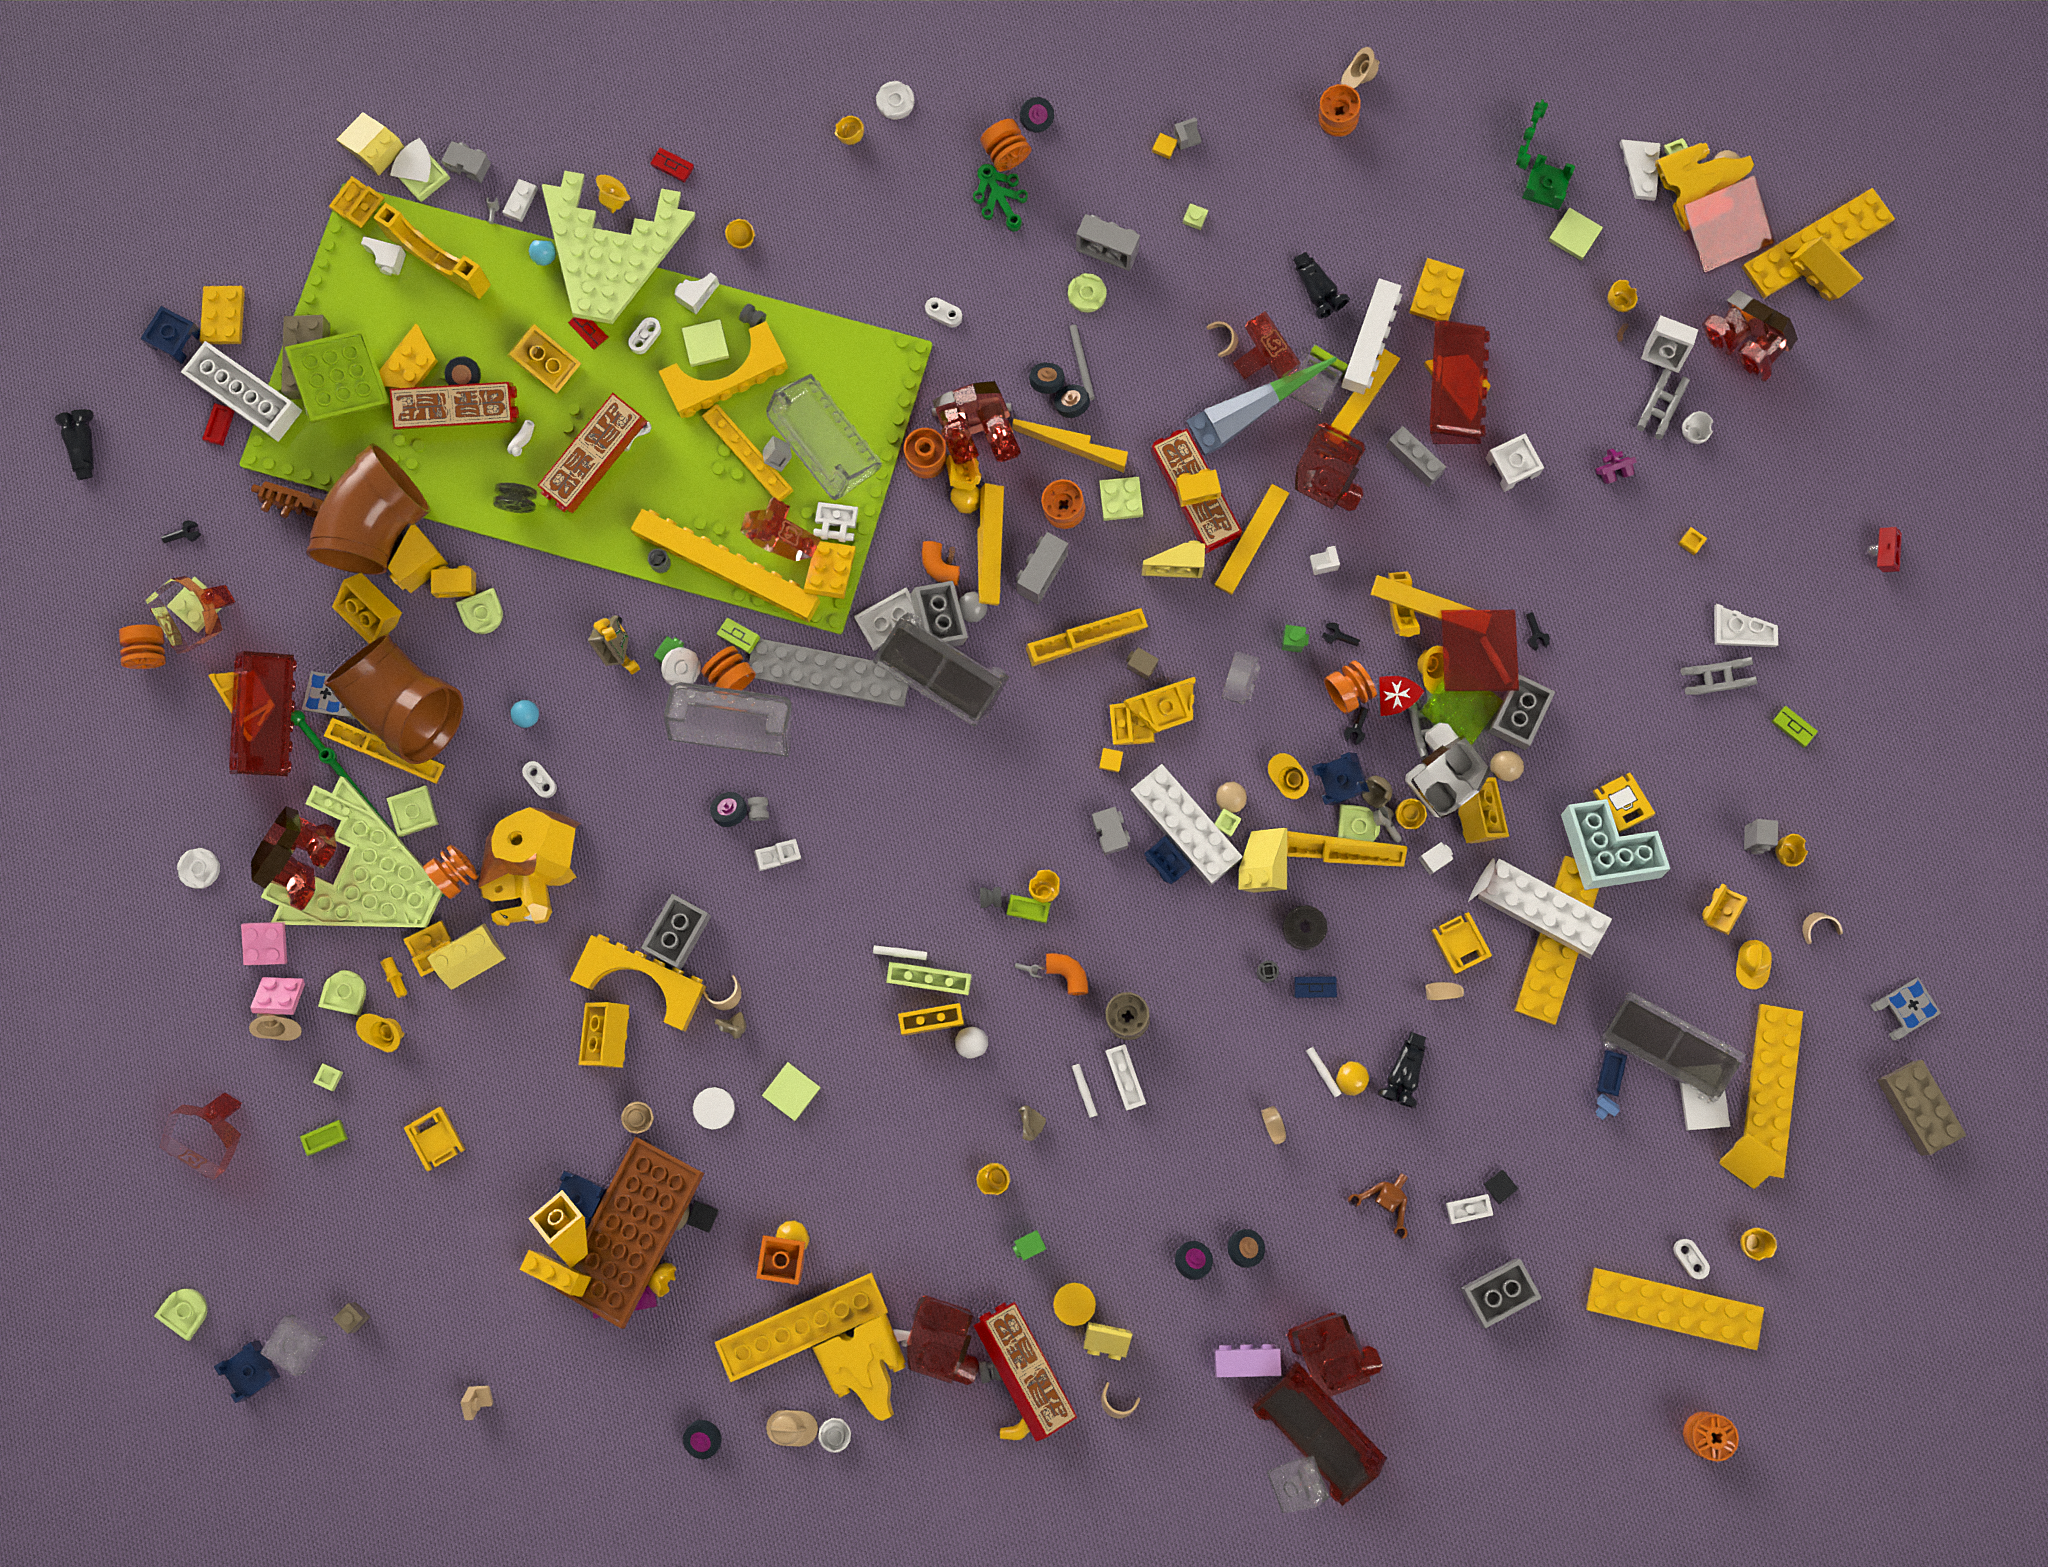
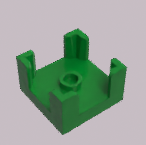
(1547, 183)

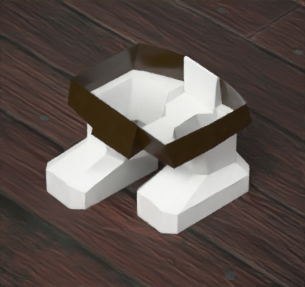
(1449, 773)

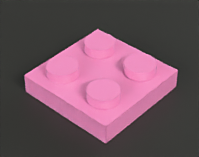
(264, 943)
(277, 995)

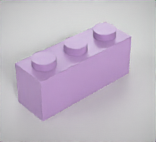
(1247, 1361)

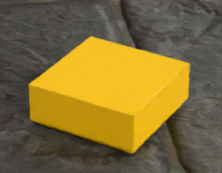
(1164, 145)
(1692, 541)
(1111, 760)

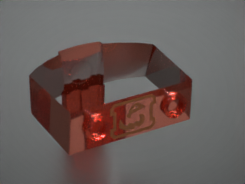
(1269, 349)
(778, 535)
(210, 598)
(214, 1114)

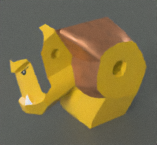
(524, 858)

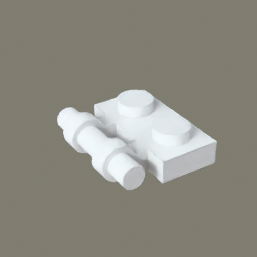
(835, 515)

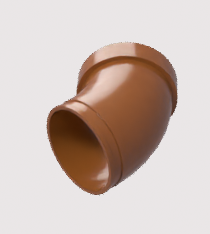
(365, 514)
(398, 700)

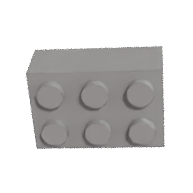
(1107, 242)
(1041, 567)
(940, 612)
(1522, 713)
(676, 931)
(1500, 1293)

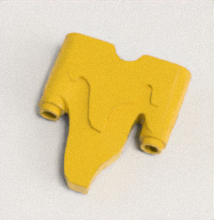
(1695, 180)
(860, 1364)

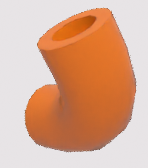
(935, 566)
(1071, 970)

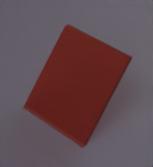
(1729, 223)
(1480, 650)

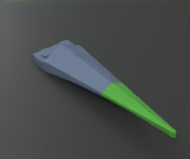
(1227, 419)

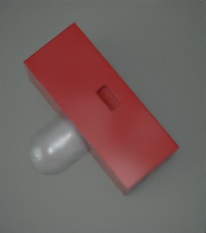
(1887, 550)

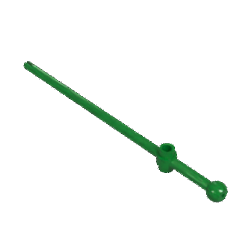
(298, 718)

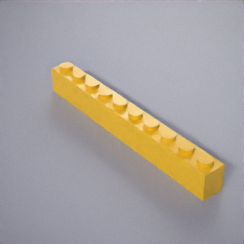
(725, 565)

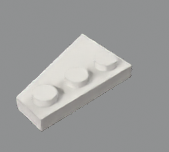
(1640, 161)
(1740, 630)

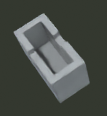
(462, 158)
(1113, 836)
(1761, 836)

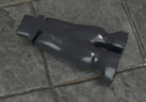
(1319, 286)
(78, 440)
(1406, 1072)

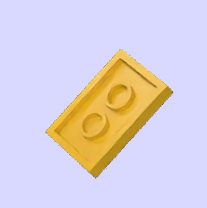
(1436, 290)
(222, 314)
(830, 570)

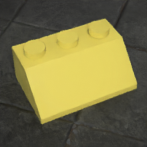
(466, 957)

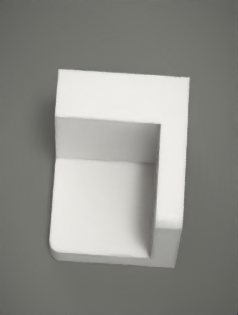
(1325, 561)

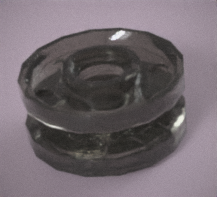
(515, 497)
(1293, 933)

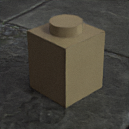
(1142, 663)
(351, 1317)

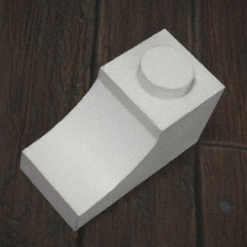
(388, 256)
(695, 293)

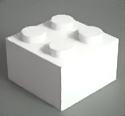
(1669, 344)

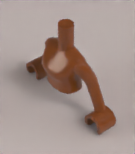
(1389, 1198)

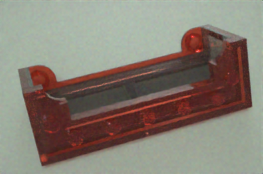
(1321, 1431)

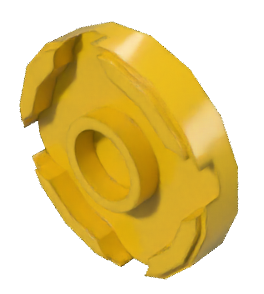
(1074, 1304)

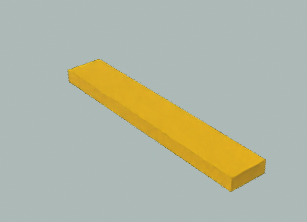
(747, 453)
(1251, 539)

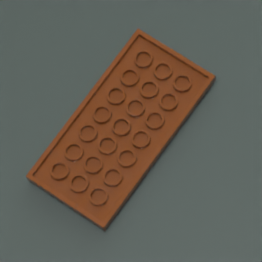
(633, 1229)

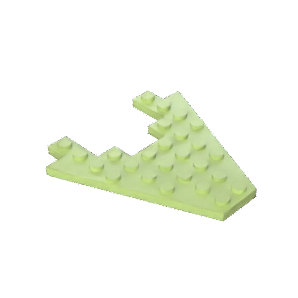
(606, 266)
(378, 880)

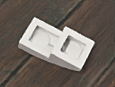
(777, 855)

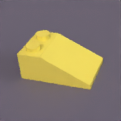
(371, 143)
(1181, 561)
(1264, 861)
(1107, 1340)

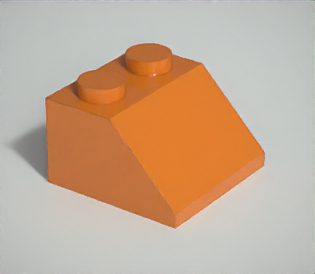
(781, 1260)

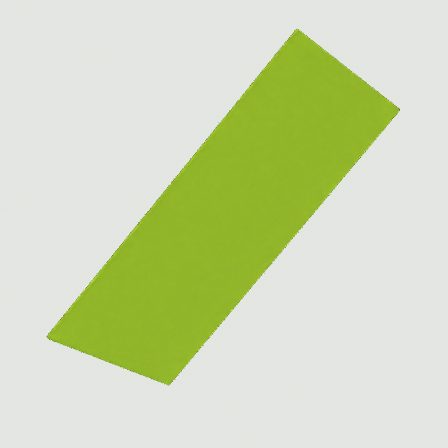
(673, 469)

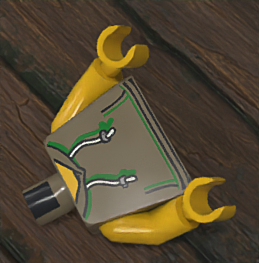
(611, 642)

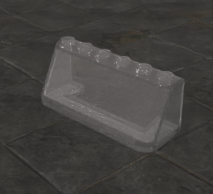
(822, 436)
(729, 719)

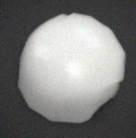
(1697, 427)
(971, 1042)
(834, 1435)

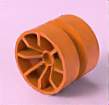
(925, 453)

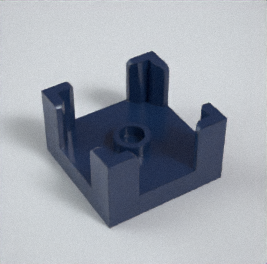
(169, 333)
(1341, 778)
(583, 1193)
(248, 1371)

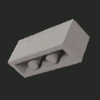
(1415, 456)

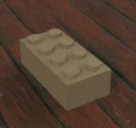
(296, 331)
(1921, 1107)

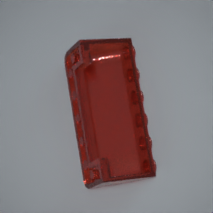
(1458, 383)
(262, 714)

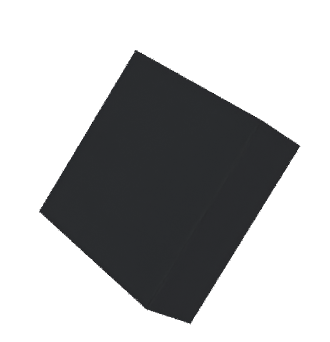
(1500, 1186)
(702, 1217)

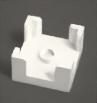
(1515, 461)

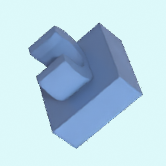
(1606, 1106)

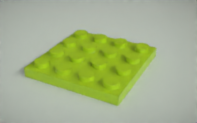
(336, 376)

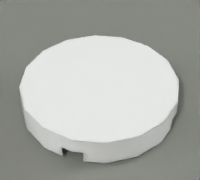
(895, 100)
(680, 666)
(198, 868)
(713, 1108)

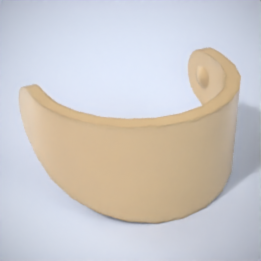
(1234, 341)
(1812, 919)
(1443, 991)
(729, 1003)
(1274, 1124)
(1112, 1412)

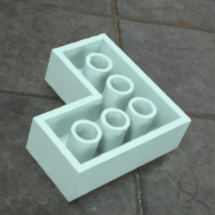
(1603, 855)

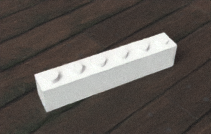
(1371, 336)

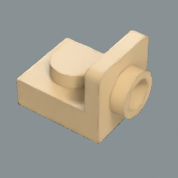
(475, 1399)

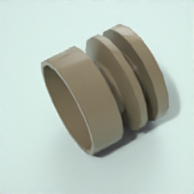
(1119, 1007)

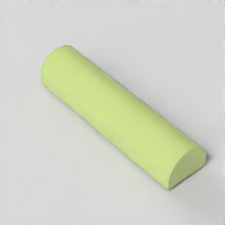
(929, 978)

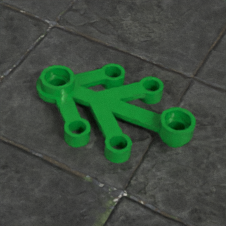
(1522, 156)
(998, 194)

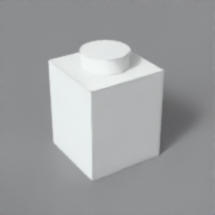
(1436, 858)

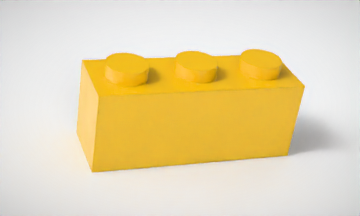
(931, 1019)
(555, 1273)

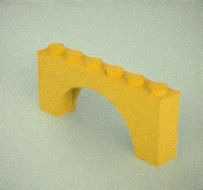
(460, 271)
(693, 394)
(680, 992)

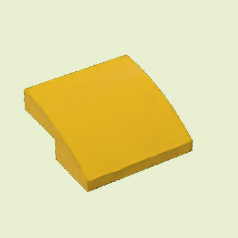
(356, 202)
(1127, 727)
(425, 943)
(1750, 1161)

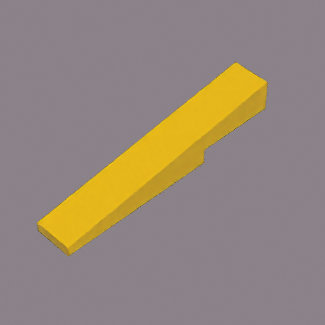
(1359, 403)
(1075, 443)
(990, 543)
(1413, 598)
(1085, 636)
(376, 748)
(1344, 850)

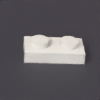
(520, 200)
(1469, 1209)

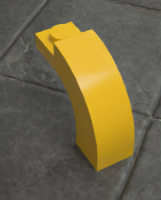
(1403, 619)

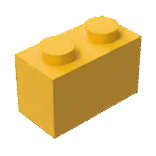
(1198, 487)
(453, 582)

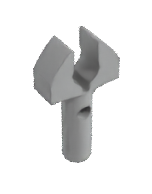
(1383, 817)

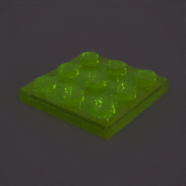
(1463, 710)

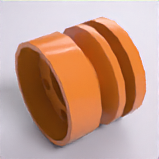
(1339, 110)
(1005, 144)
(1067, 494)
(142, 646)
(728, 671)
(1350, 687)
(448, 873)
(1699, 1440)

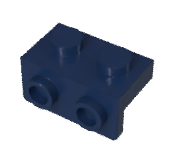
(1168, 860)

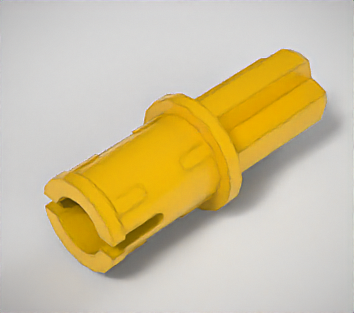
(394, 976)

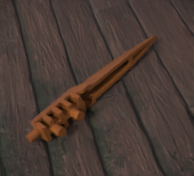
(286, 498)

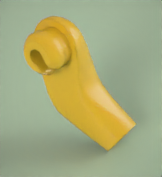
(1014, 1432)

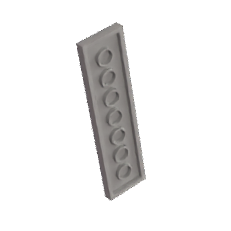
(826, 673)

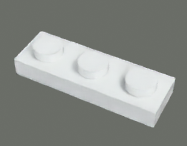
(1125, 1077)

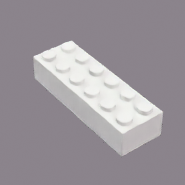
(241, 391)
(1186, 824)
(1545, 909)

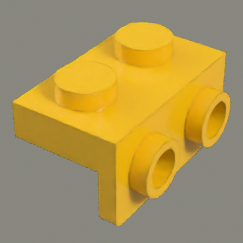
(964, 475)
(1724, 909)

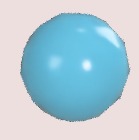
(542, 252)
(524, 713)

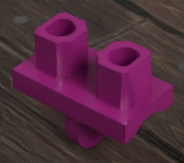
(1608, 471)

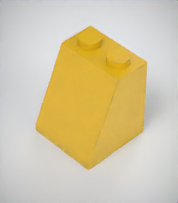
(414, 560)
(562, 1228)

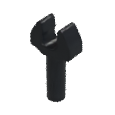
(184, 532)
(1536, 634)
(1338, 635)
(1357, 727)

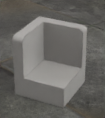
(1187, 133)
(777, 453)

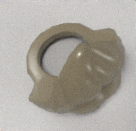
(734, 1026)
(1032, 1122)

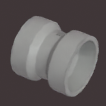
(758, 808)

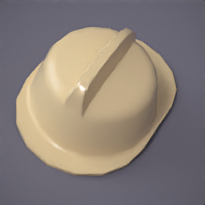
(1362, 68)
(275, 1027)
(792, 1428)

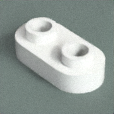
(942, 313)
(642, 335)
(540, 780)
(1690, 1258)

